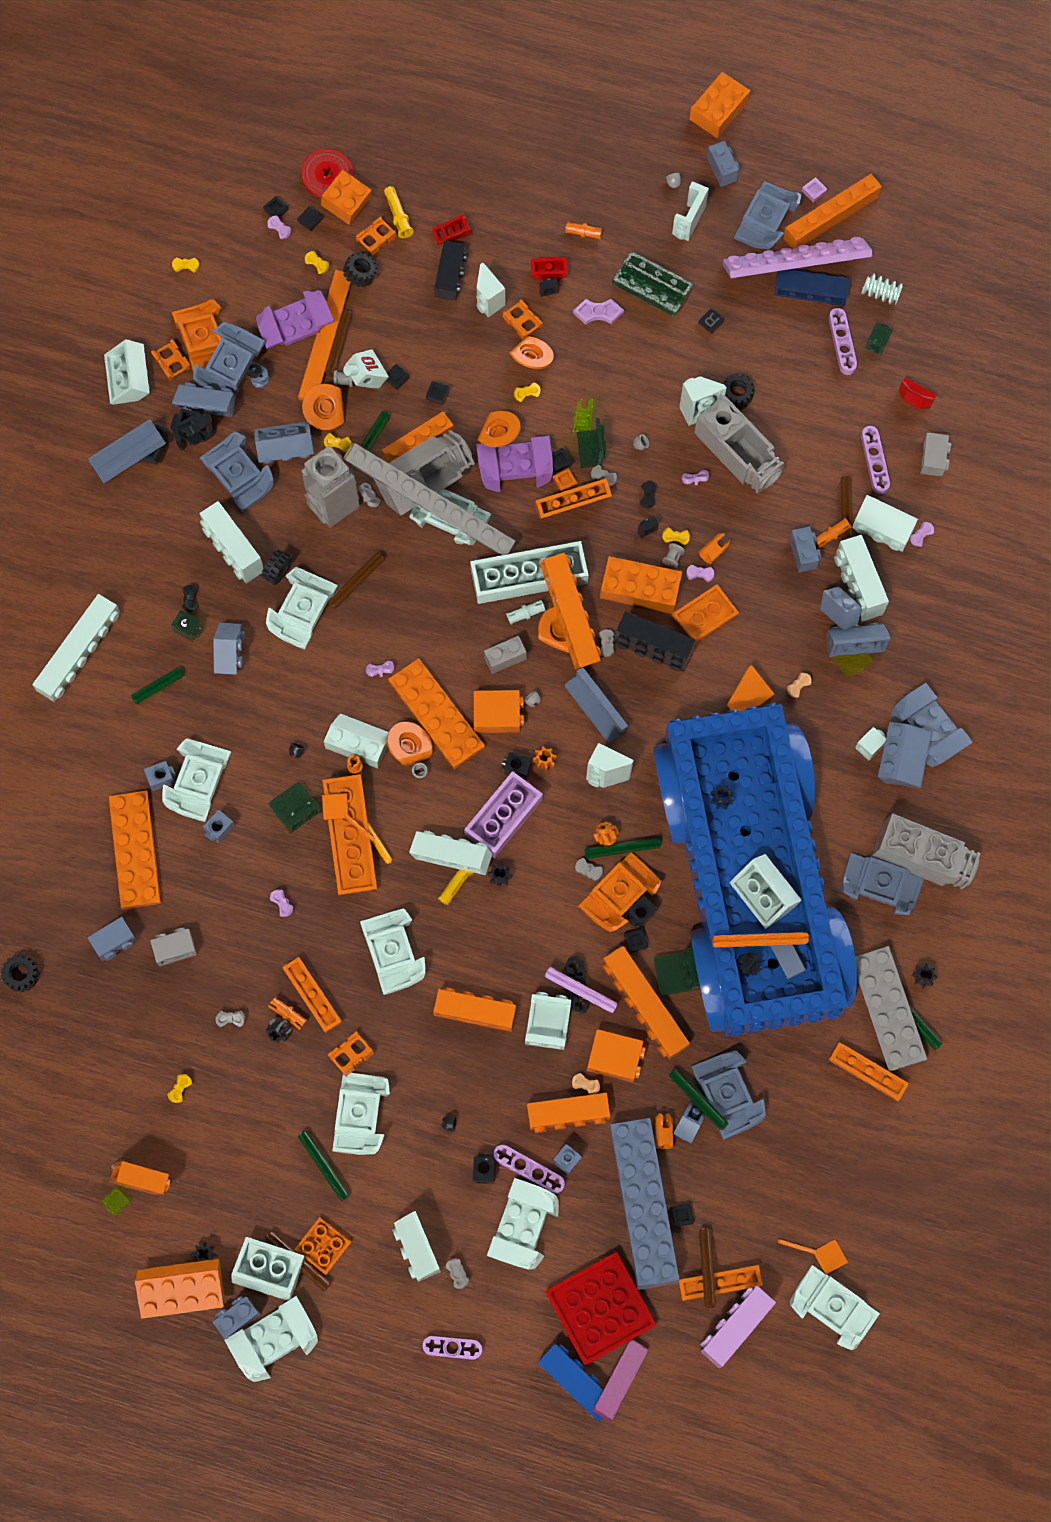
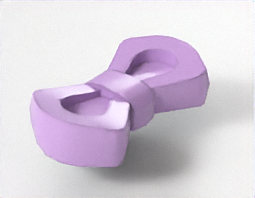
(275, 223)
(701, 476)
(917, 538)
(693, 572)
(387, 667)
(278, 897)

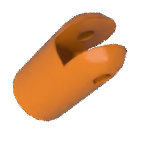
(712, 550)
(663, 1135)

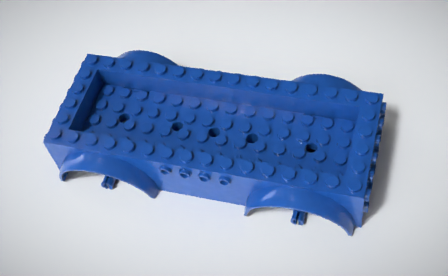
(774, 808)

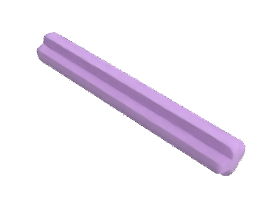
(581, 990)

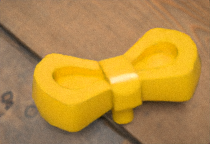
(312, 258)
(179, 264)
(533, 389)
(343, 444)
(682, 537)
(175, 1094)

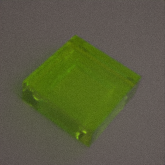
(115, 1201)

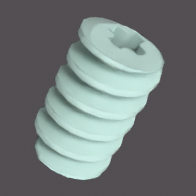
(882, 289)

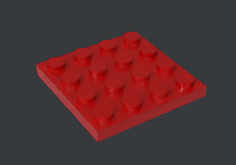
(600, 1308)

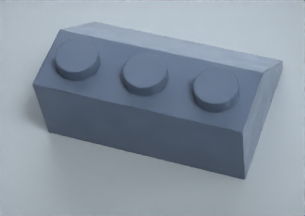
(205, 399)
(283, 442)
(857, 640)
(905, 755)

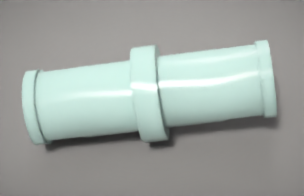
(525, 612)

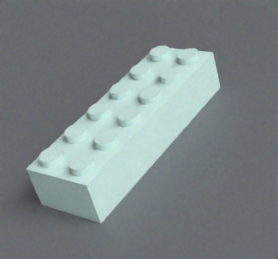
(521, 572)

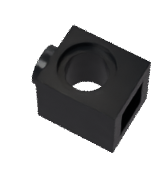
(524, 761)
(645, 905)
(487, 1178)

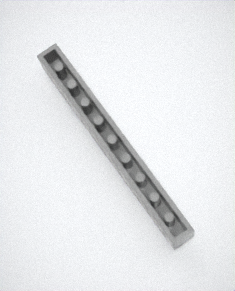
(428, 499)

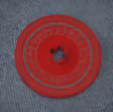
(318, 164)

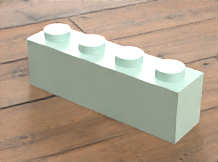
(450, 852)

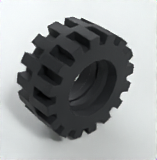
(355, 276)
(741, 381)
(276, 567)
(17, 961)

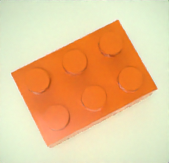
(719, 105)

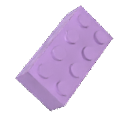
(504, 814)
(737, 1327)

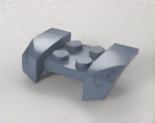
(765, 216)
(229, 359)
(238, 472)
(924, 712)
(881, 883)
(728, 1093)

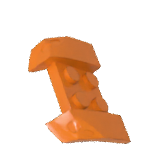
(197, 329)
(619, 892)

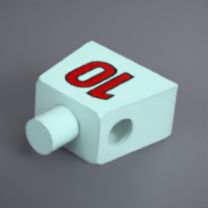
(366, 370)

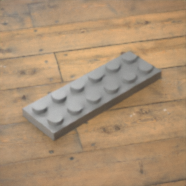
(889, 1009)

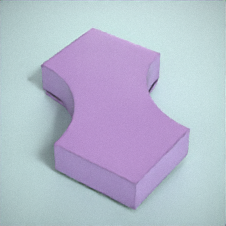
(606, 311)

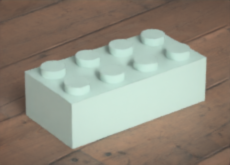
(231, 542)
(861, 577)

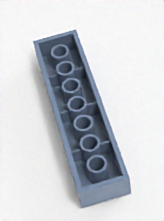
(644, 1204)

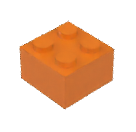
(346, 197)

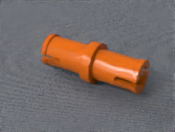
(583, 230)
(833, 532)
(354, 765)
(287, 1013)

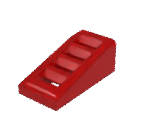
(456, 222)

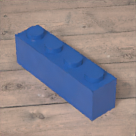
(572, 1378)

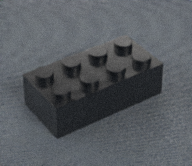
(654, 642)

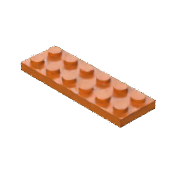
(436, 713)
(349, 845)
(134, 850)

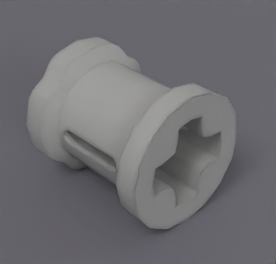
(341, 379)
(673, 555)

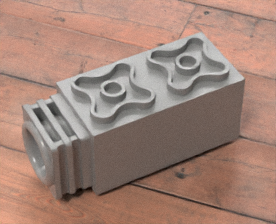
(738, 445)
(432, 463)
(330, 487)
(925, 852)

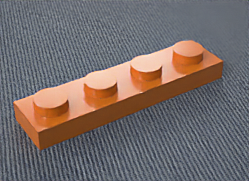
(312, 995)
(868, 1071)
(724, 1282)

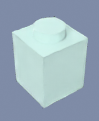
(871, 743)

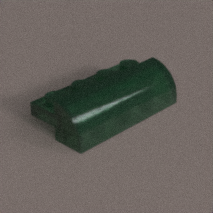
(653, 284)

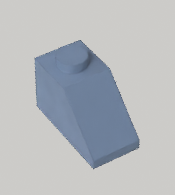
(690, 1123)

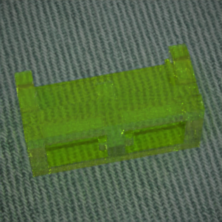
(583, 417)

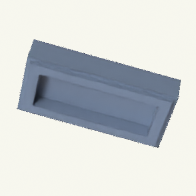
(788, 960)

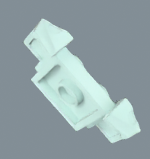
(422, 516)
(301, 607)
(196, 779)
(392, 951)
(358, 1114)
(523, 1224)
(834, 1307)
(272, 1339)

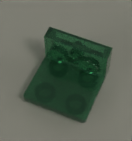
(591, 446)
(294, 807)
(676, 973)

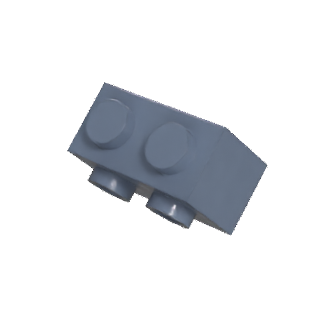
(722, 163)
(804, 549)
(840, 608)
(112, 939)
(236, 1317)

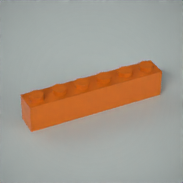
(832, 212)
(570, 611)
(645, 1002)

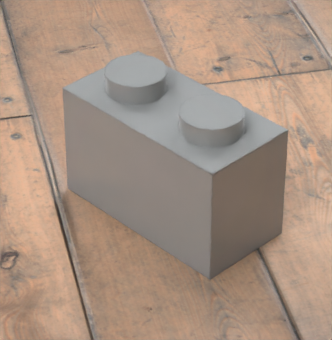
(935, 454)
(505, 655)
(173, 946)

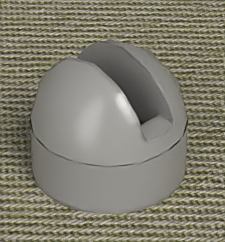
(673, 180)
(641, 442)
(532, 698)
(418, 766)

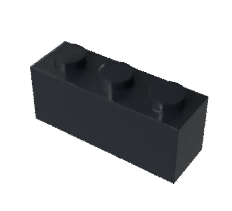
(450, 270)

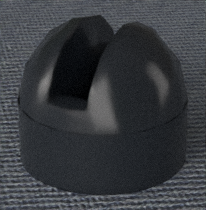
(258, 369)
(296, 749)
(450, 1123)

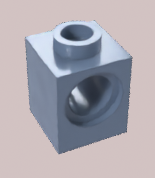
(153, 771)
(222, 819)
(567, 1159)

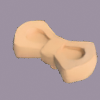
(803, 680)
(591, 1086)

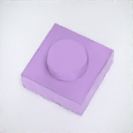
(814, 190)

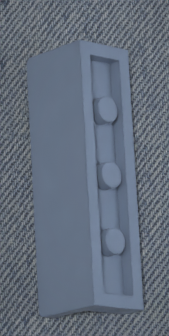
(126, 451)
(596, 706)

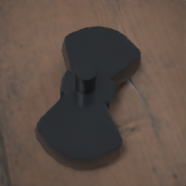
(648, 488)
(189, 604)

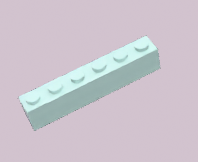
(76, 648)

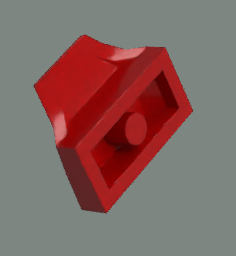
(549, 268)
(916, 395)

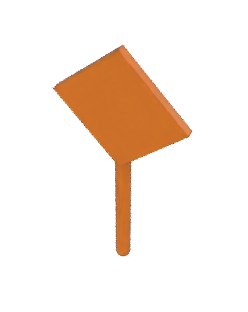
(336, 807)
(829, 1256)

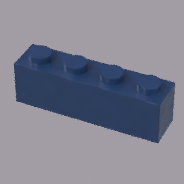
(812, 287)

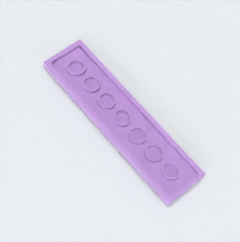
(796, 258)

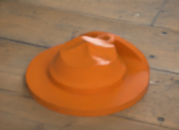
(532, 353)
(324, 407)
(499, 429)
(550, 631)
(409, 743)

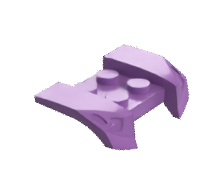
(295, 320)
(516, 462)

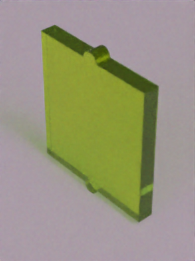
(853, 663)

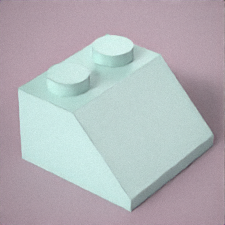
(489, 292)

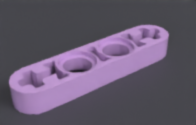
(842, 341)
(875, 460)
(530, 1167)

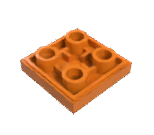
(323, 1246)

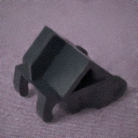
(190, 427)

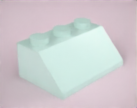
(126, 372)
(698, 396)
(884, 523)
(357, 738)
(608, 767)
(765, 891)
(415, 1247)
(267, 1269)

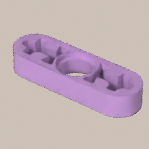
(447, 1340)

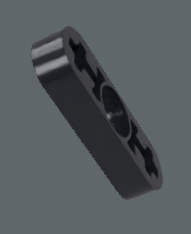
(580, 970)

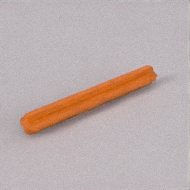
(760, 939)

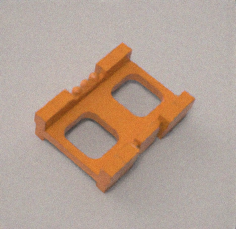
(380, 240)
(517, 323)
(176, 357)
(355, 1059)

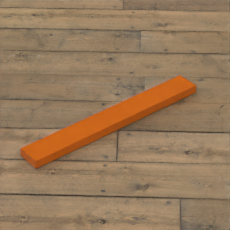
(324, 339)

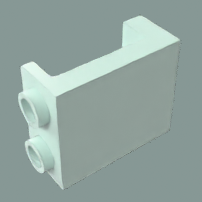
(697, 200)
(548, 1021)

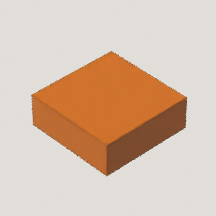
(565, 480)

